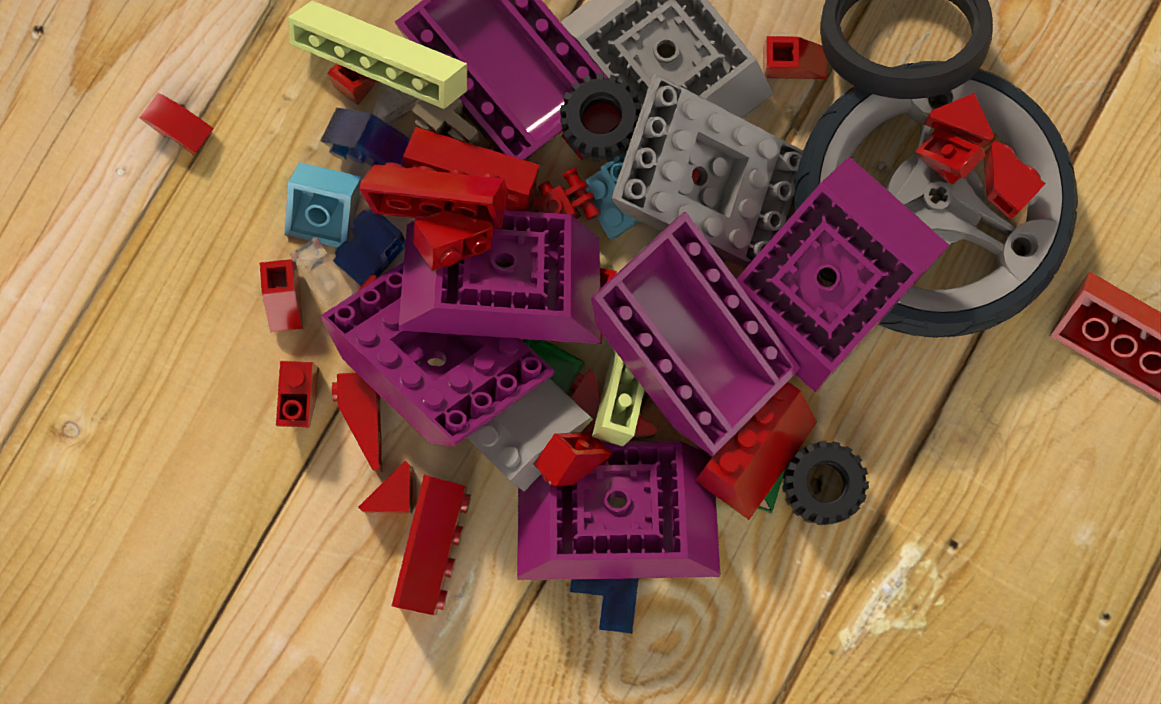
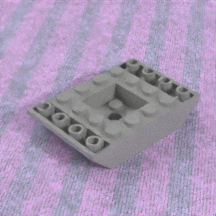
(707, 56)
(742, 168)

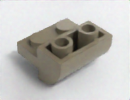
(445, 121)

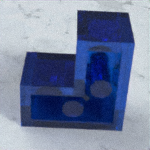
(364, 138)
(372, 249)
(617, 601)

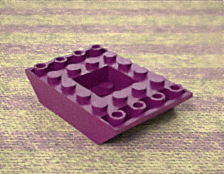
(870, 245)
(536, 298)
(440, 402)
(659, 533)

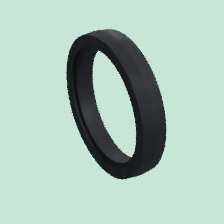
(906, 83)

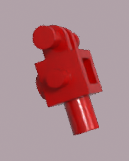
(560, 199)

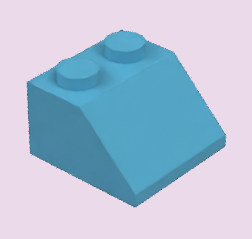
(321, 204)

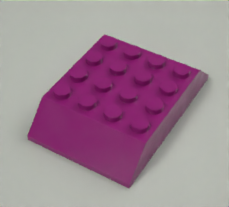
(515, 62)
(692, 336)

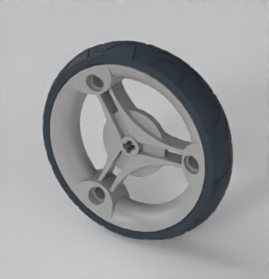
(961, 205)

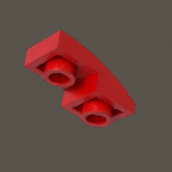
(176, 122)

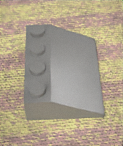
(524, 429)

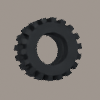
(591, 93)
(852, 476)

